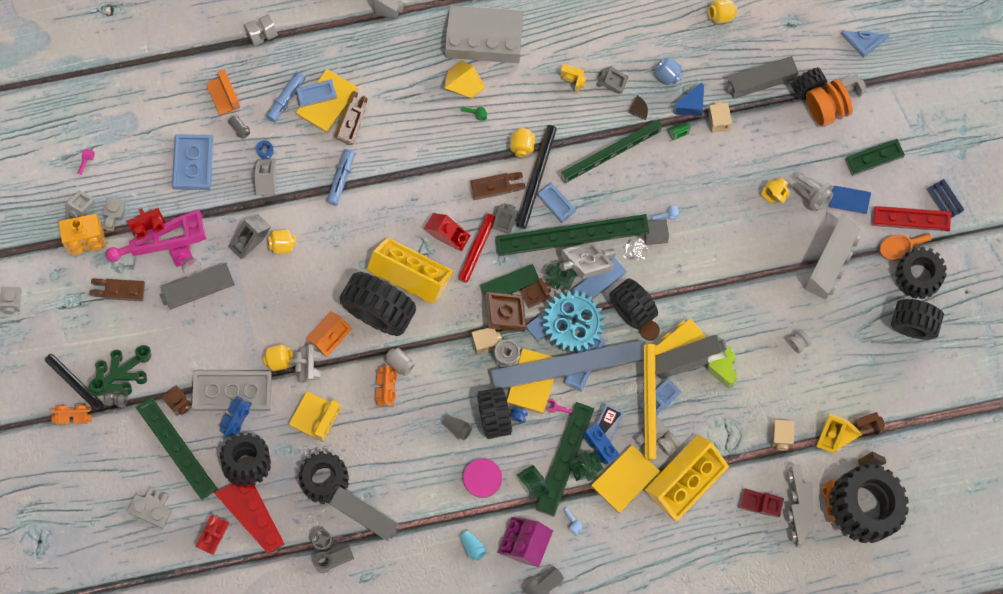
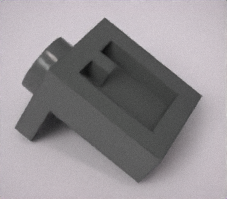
(612, 79)
(505, 218)

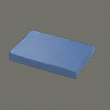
(192, 162)

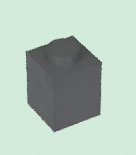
(658, 232)

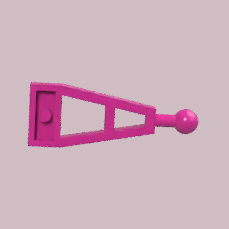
(193, 230)

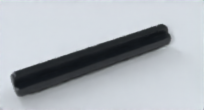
(74, 382)

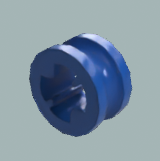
(260, 145)
(518, 415)

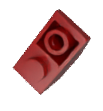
(447, 231)

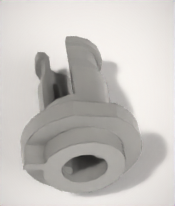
(819, 196)

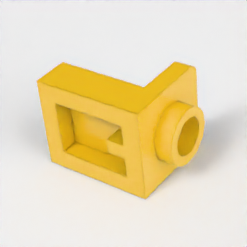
(573, 74)

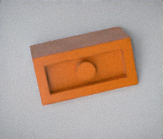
(223, 94)
(329, 333)

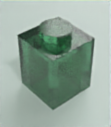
(533, 482)

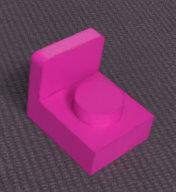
(181, 253)

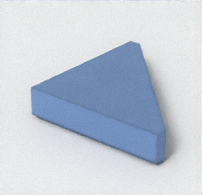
(864, 41)

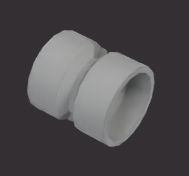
(260, 30)
(507, 354)

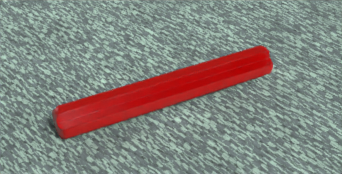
(476, 248)

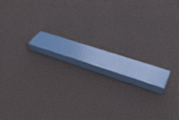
(591, 286)

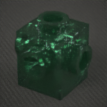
(559, 279)
(586, 466)

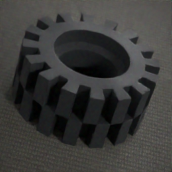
(808, 81)

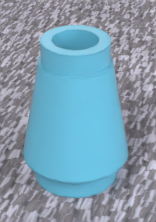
(473, 546)

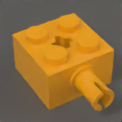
(82, 234)

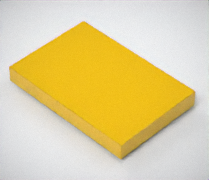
(326, 113)
(532, 395)
(625, 479)

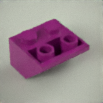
(525, 541)

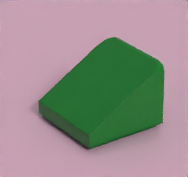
(679, 130)

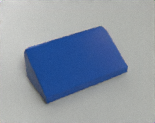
(850, 199)

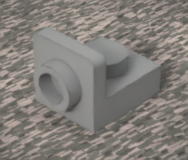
(856, 83)
(79, 205)
(10, 299)

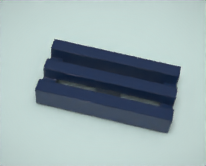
(945, 186)

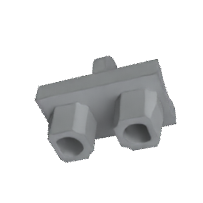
(305, 363)

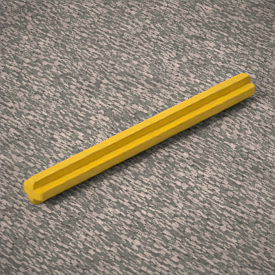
(649, 402)

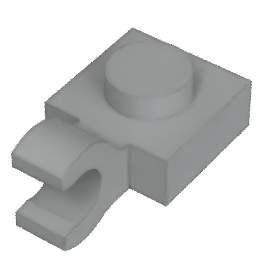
(113, 211)
(661, 429)

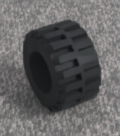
(928, 260)
(633, 304)
(917, 319)
(494, 413)
(245, 446)
(316, 463)

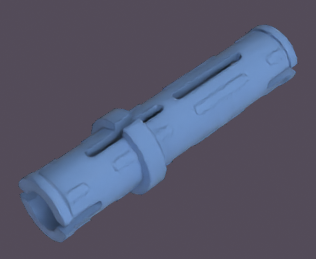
(282, 101)
(348, 157)

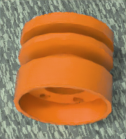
(829, 103)

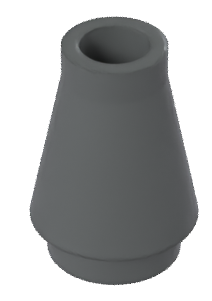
(457, 427)

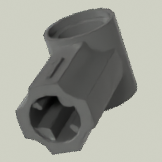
(335, 556)
(545, 583)

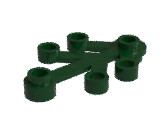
(119, 373)

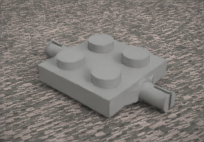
(587, 260)

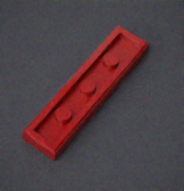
(912, 218)

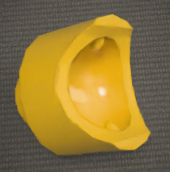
(778, 189)

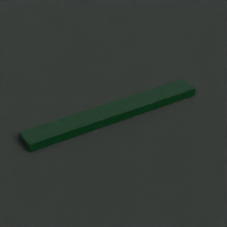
(572, 235)

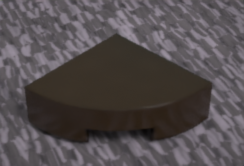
(639, 108)
(872, 458)

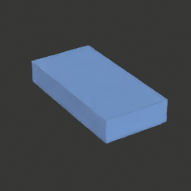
(316, 93)
(556, 202)

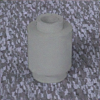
(399, 361)

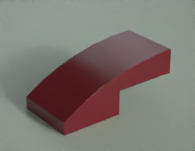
(761, 503)

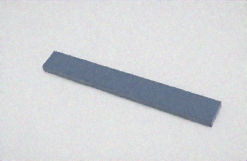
(568, 365)

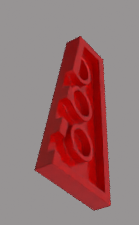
(252, 513)

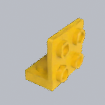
(315, 416)

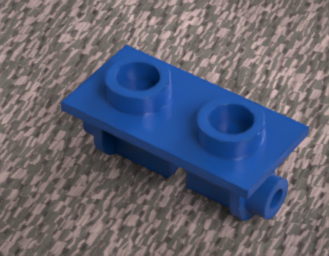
(232, 425)
(605, 450)

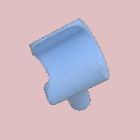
(673, 213)
(576, 526)

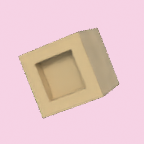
(719, 117)
(485, 340)
(783, 434)

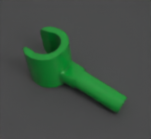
(480, 111)

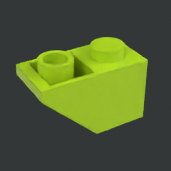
(723, 369)

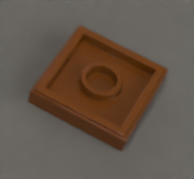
(505, 312)

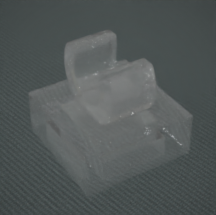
(634, 249)

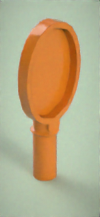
(896, 246)

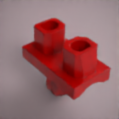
(145, 221)
(212, 535)

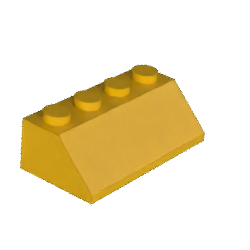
(409, 270)
(687, 477)

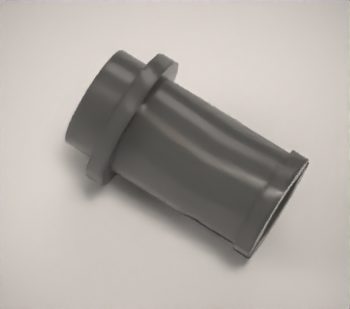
(239, 127)

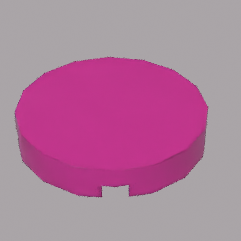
(482, 478)

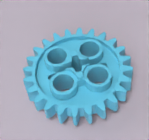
(579, 305)

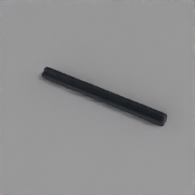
(536, 177)

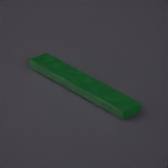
(611, 151)
(176, 448)
(566, 453)

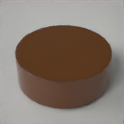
(650, 331)

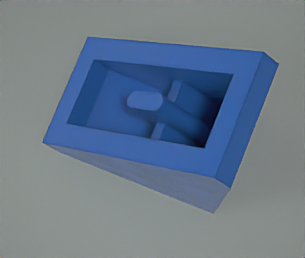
(691, 103)

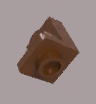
(536, 293)
(177, 401)
(866, 422)

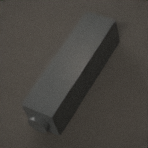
(762, 77)
(197, 286)
(690, 356)
(362, 513)

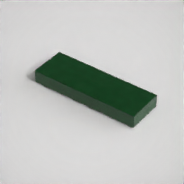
(874, 157)
(512, 282)

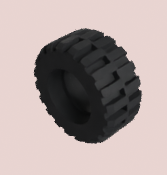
(377, 303)
(886, 490)

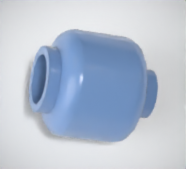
(668, 71)

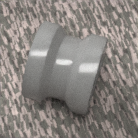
(799, 341)
(668, 443)

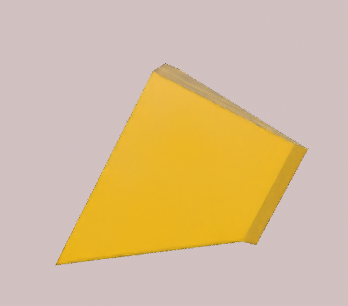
(464, 80)
(836, 434)

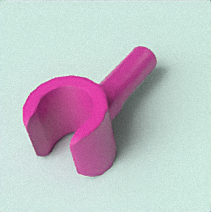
(86, 155)
(557, 407)

